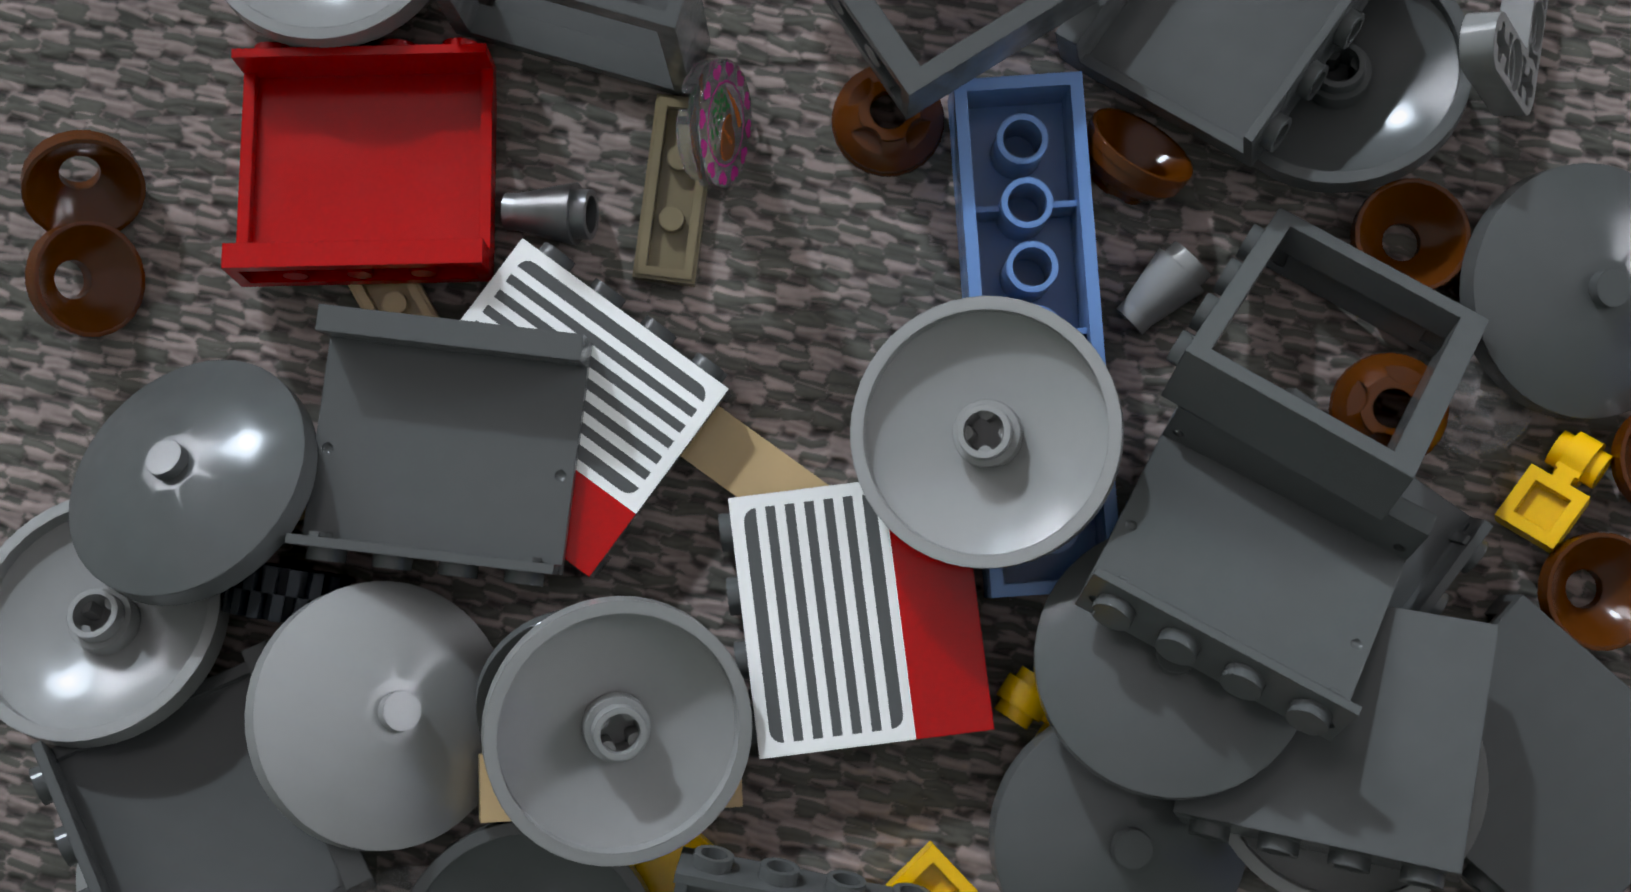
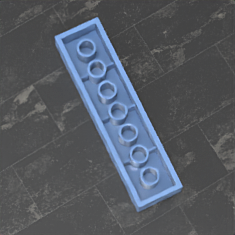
(1029, 237)

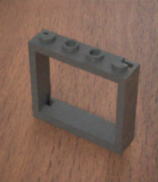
(623, 39)
(919, 86)
(1290, 427)

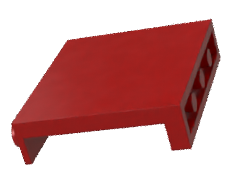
(365, 165)

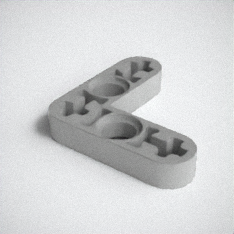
(1503, 54)

